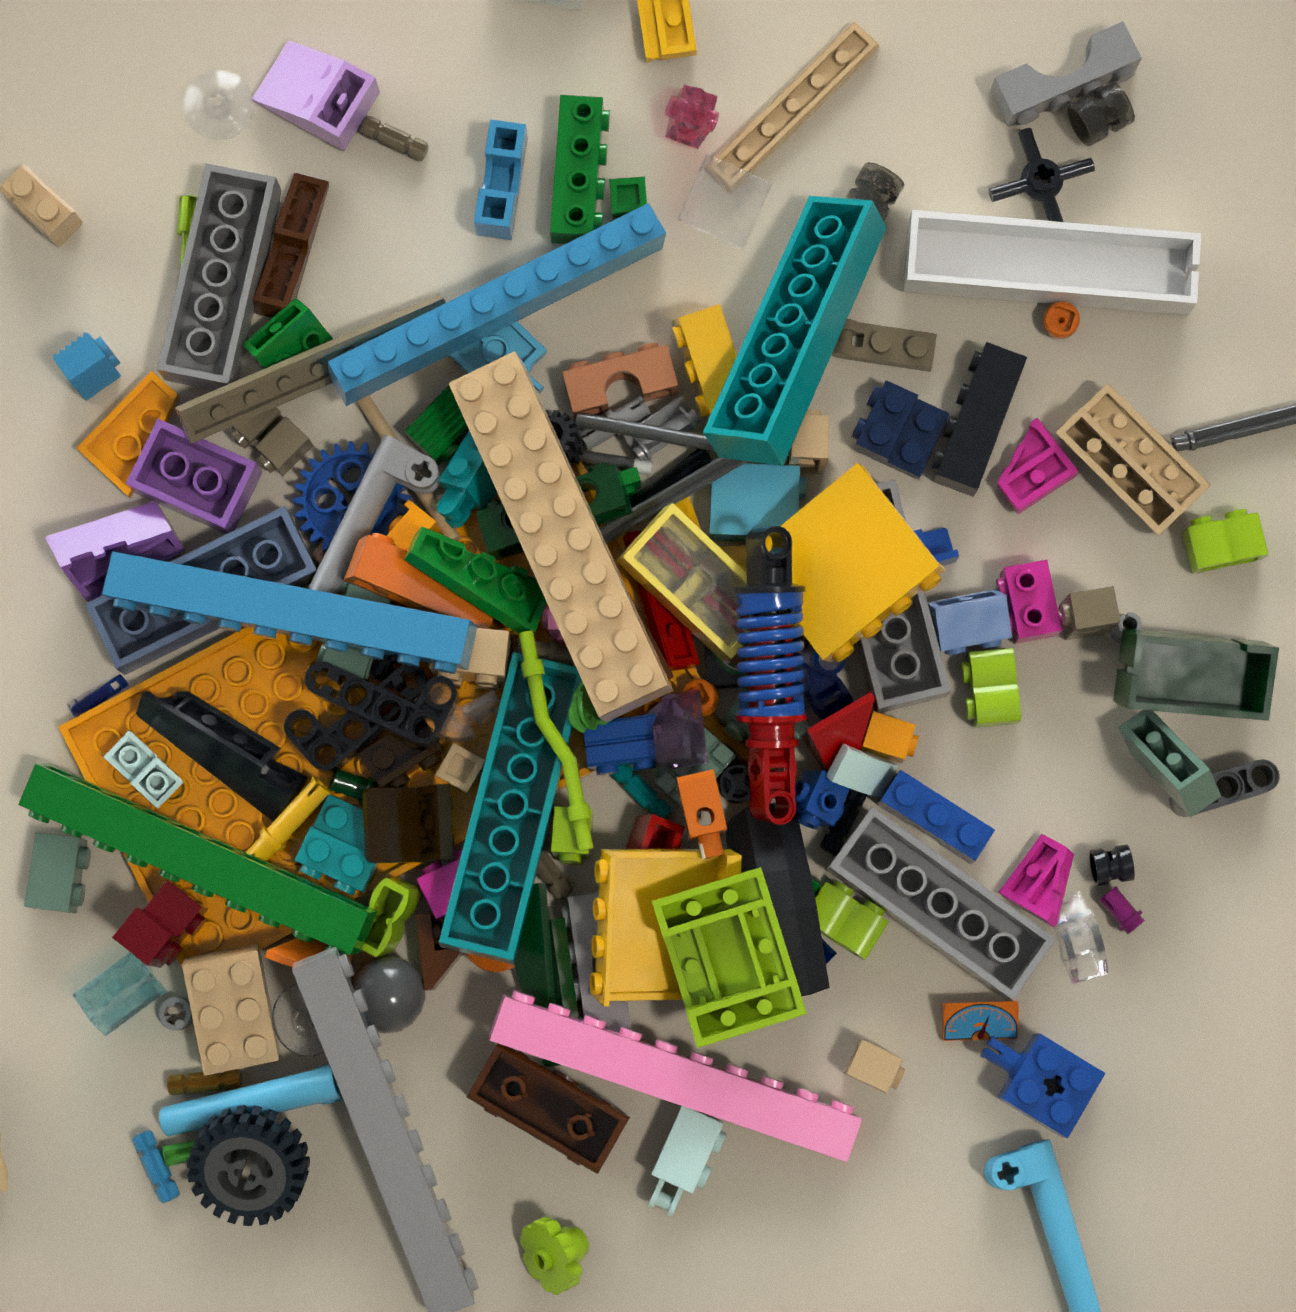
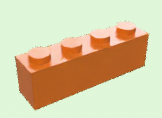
(383, 571)

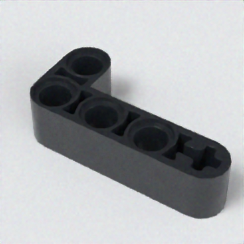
(378, 698)
(336, 734)

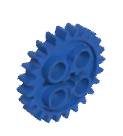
(326, 521)

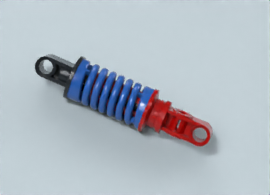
(773, 672)

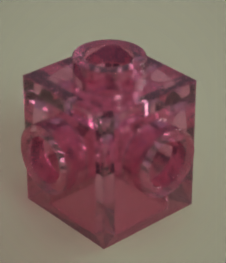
(691, 116)

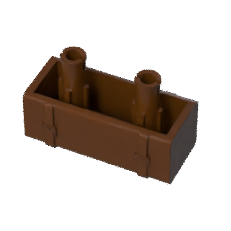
(548, 1107)

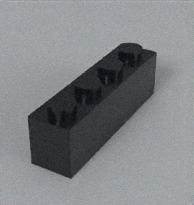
(979, 419)

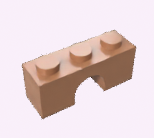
(648, 369)

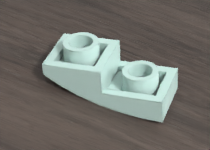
(143, 769)
(861, 771)

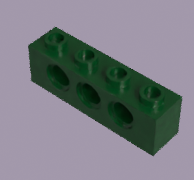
(609, 504)

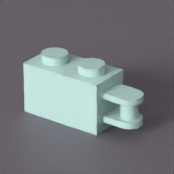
(685, 1156)

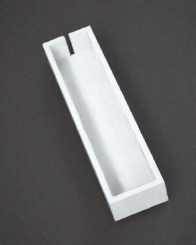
(1052, 262)

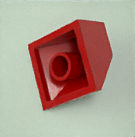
(840, 728)

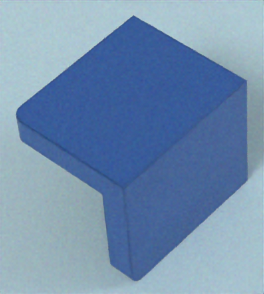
(939, 545)

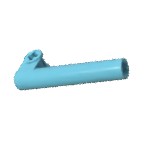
(279, 1095)
(1037, 1166)

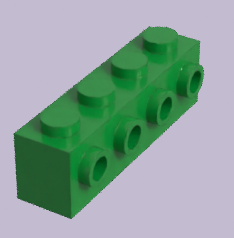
(577, 167)

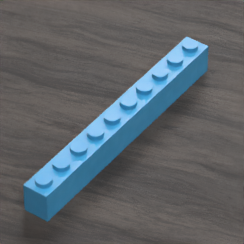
(496, 304)
(290, 611)

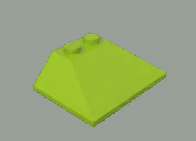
(729, 957)

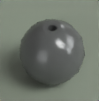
(391, 992)

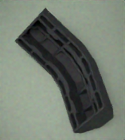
(789, 882)

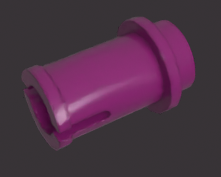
(1122, 910)

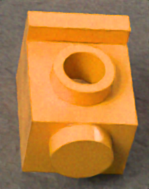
(405, 527)

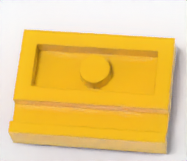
(666, 29)

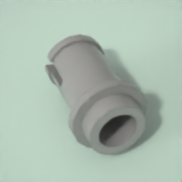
(1131, 620)

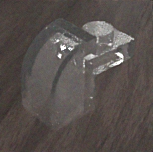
(480, 710)
(1080, 940)

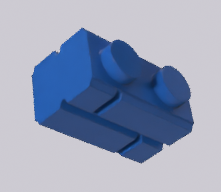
(620, 744)

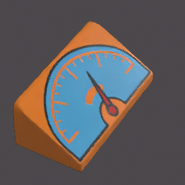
(980, 1020)

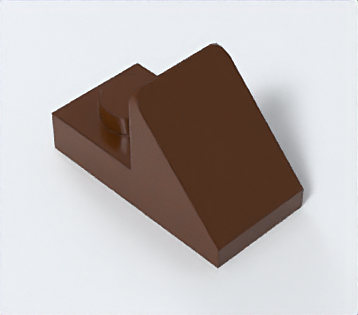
(434, 962)

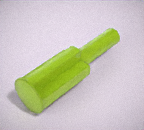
(185, 215)

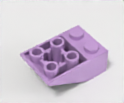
(318, 93)

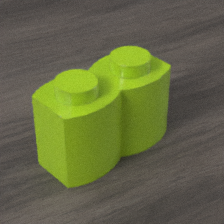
(1224, 542)
(993, 688)
(395, 904)
(848, 921)

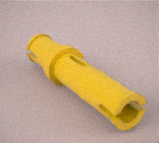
(275, 836)

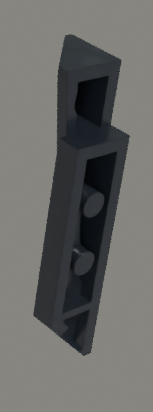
(224, 749)

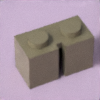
(274, 438)
(1089, 613)

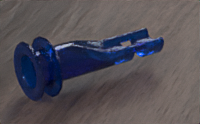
(98, 696)

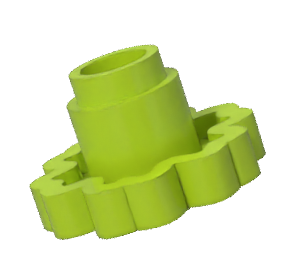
(554, 1253)

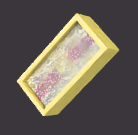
(689, 578)

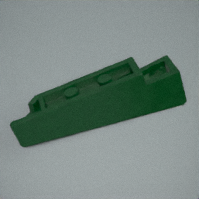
(544, 958)

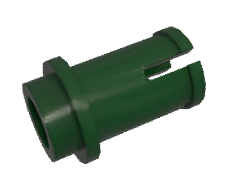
(350, 784)

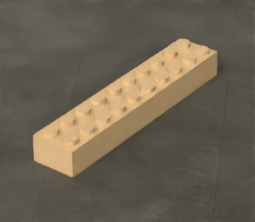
(560, 537)

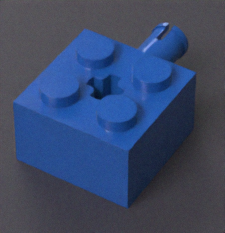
(1028, 1070)

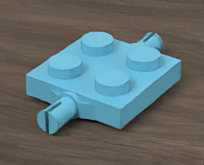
(499, 344)

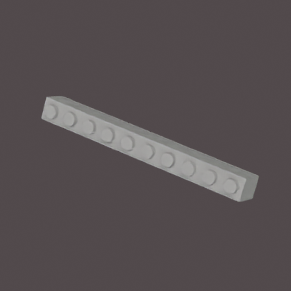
(384, 1131)

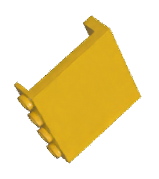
(854, 563)
(628, 941)

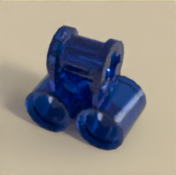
(824, 685)

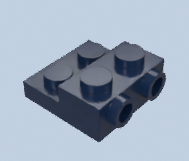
(899, 429)

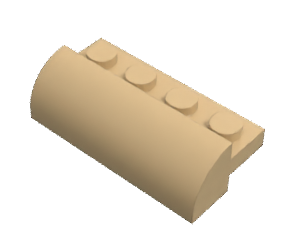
(1133, 459)

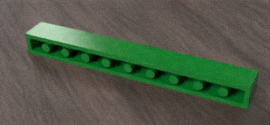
(197, 858)

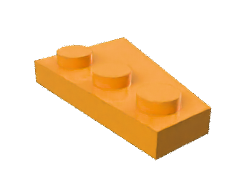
(123, 433)

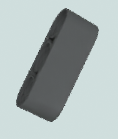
(1241, 784)

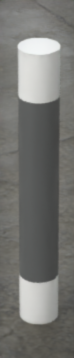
(621, 462)

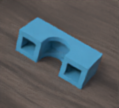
(502, 179)

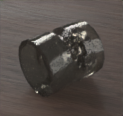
(1095, 116)
(879, 185)

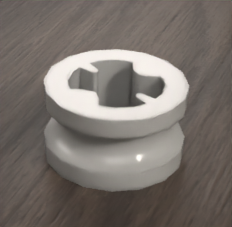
(180, 1023)

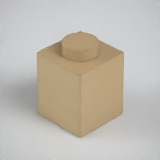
(875, 1067)

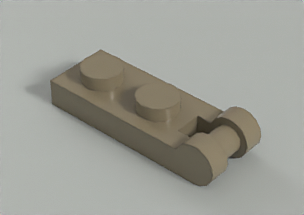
(887, 346)

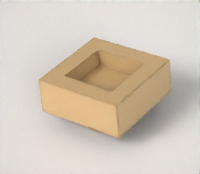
(460, 768)

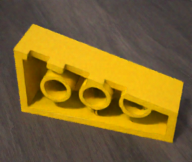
(707, 353)

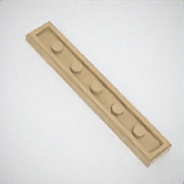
(800, 99)

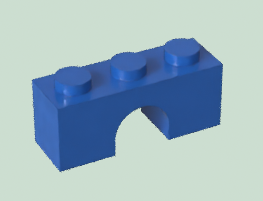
(936, 815)

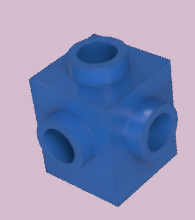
(818, 799)

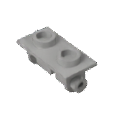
(675, 416)

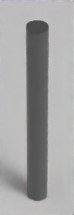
(643, 431)

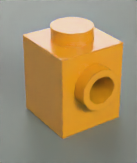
(889, 737)

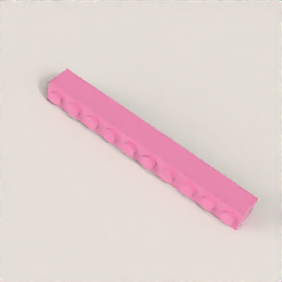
(675, 1077)

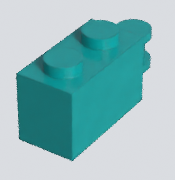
(465, 484)

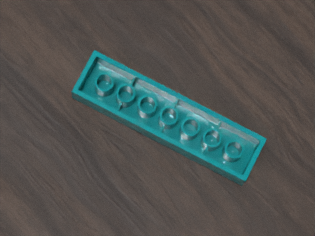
(795, 330)
(509, 819)

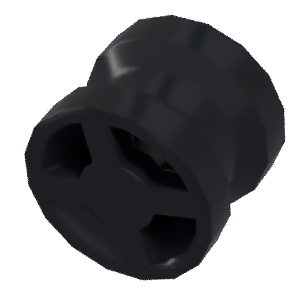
(739, 781)

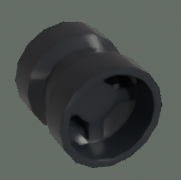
(1112, 865)

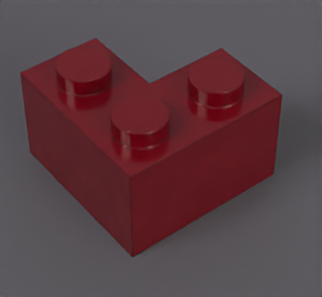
(162, 925)

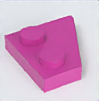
(1035, 469)
(1040, 880)

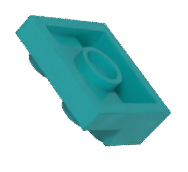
(337, 847)

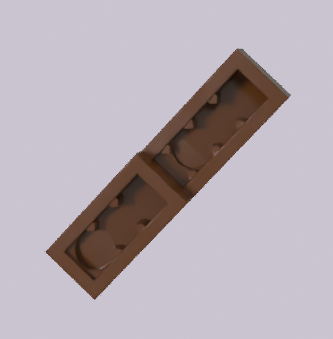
(291, 245)

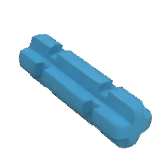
(155, 1166)

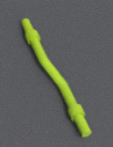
(578, 810)

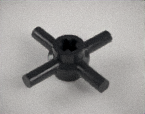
(1046, 170)

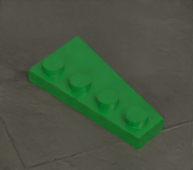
(492, 587)

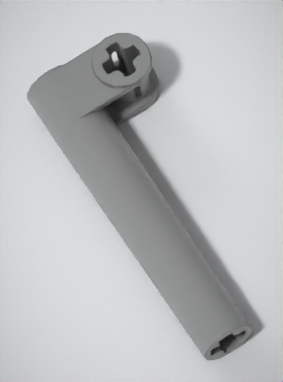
(391, 464)

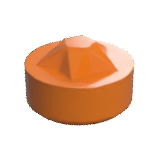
(1061, 320)
(708, 693)

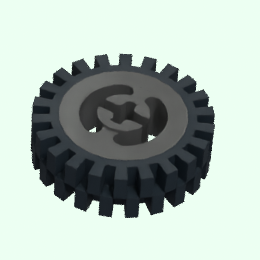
(221, 1157)

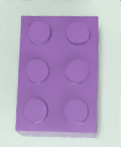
(194, 477)

